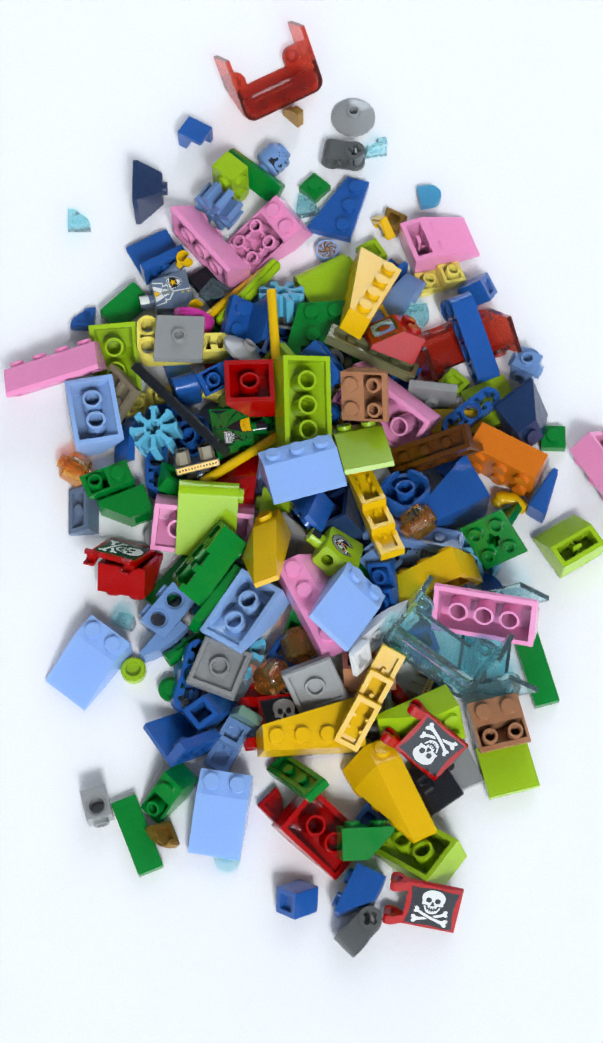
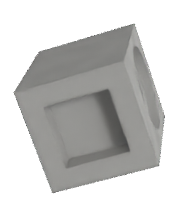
(95, 795)

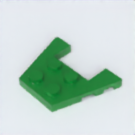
(313, 323)

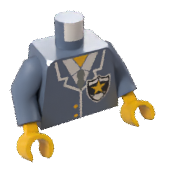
(171, 288)

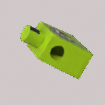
(334, 549)

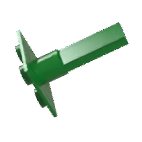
(495, 537)

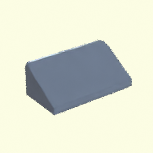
(82, 513)

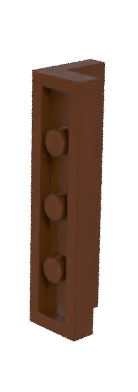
(435, 450)

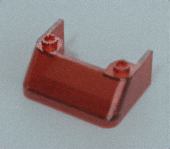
(280, 88)
(443, 349)

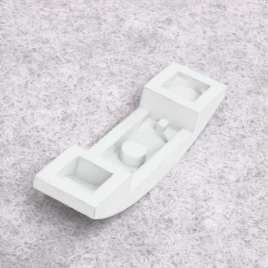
(372, 638)

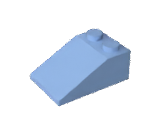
(346, 605)
(244, 613)
(89, 662)
(220, 814)

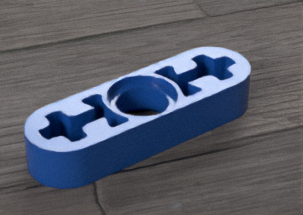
(474, 403)
(191, 695)

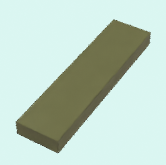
(360, 349)

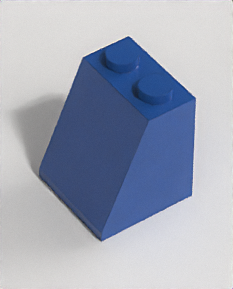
(459, 497)

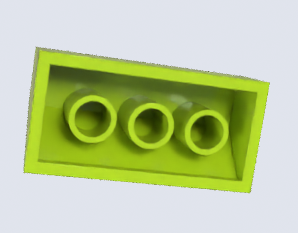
(302, 398)

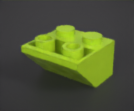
(569, 545)

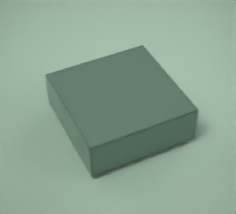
(246, 716)

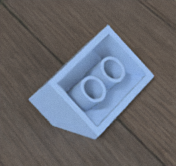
(94, 414)
(301, 469)

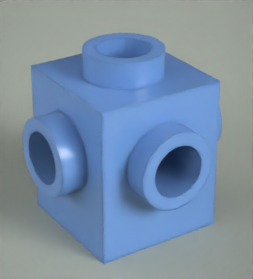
(525, 365)

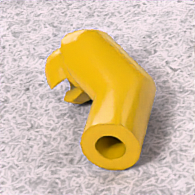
(511, 498)

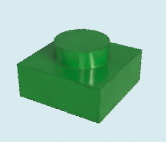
(314, 188)
(553, 439)

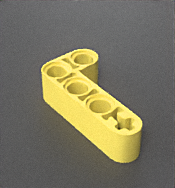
(146, 341)

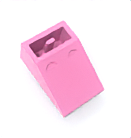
(270, 234)
(436, 241)

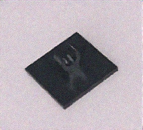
(437, 793)

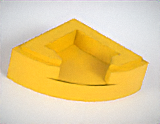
(383, 223)

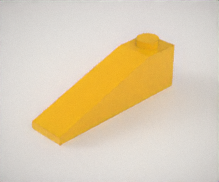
(267, 547)
(385, 783)

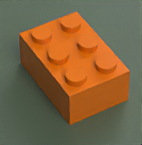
(508, 460)

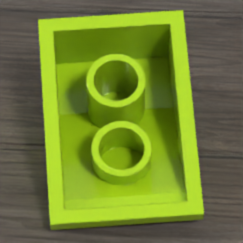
(118, 347)
(362, 447)
(438, 702)
(427, 860)

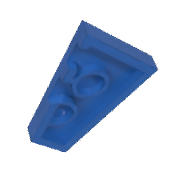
(341, 212)

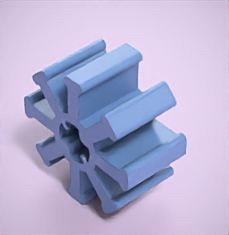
(219, 205)

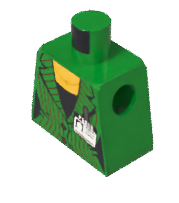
(235, 430)

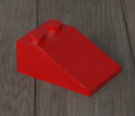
(246, 475)
(313, 832)

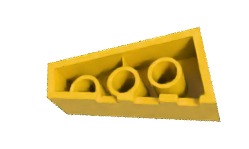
(367, 289)
(447, 567)
(305, 733)

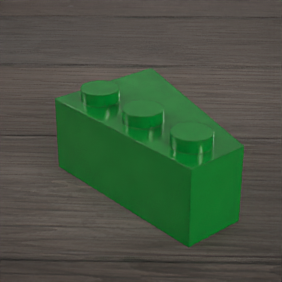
(209, 562)

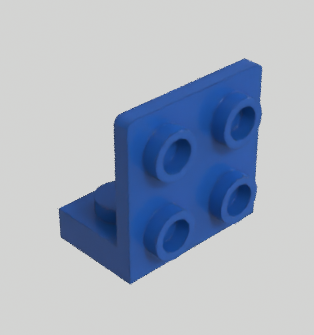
(153, 255)
(246, 319)
(177, 739)

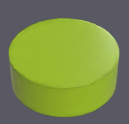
(133, 670)

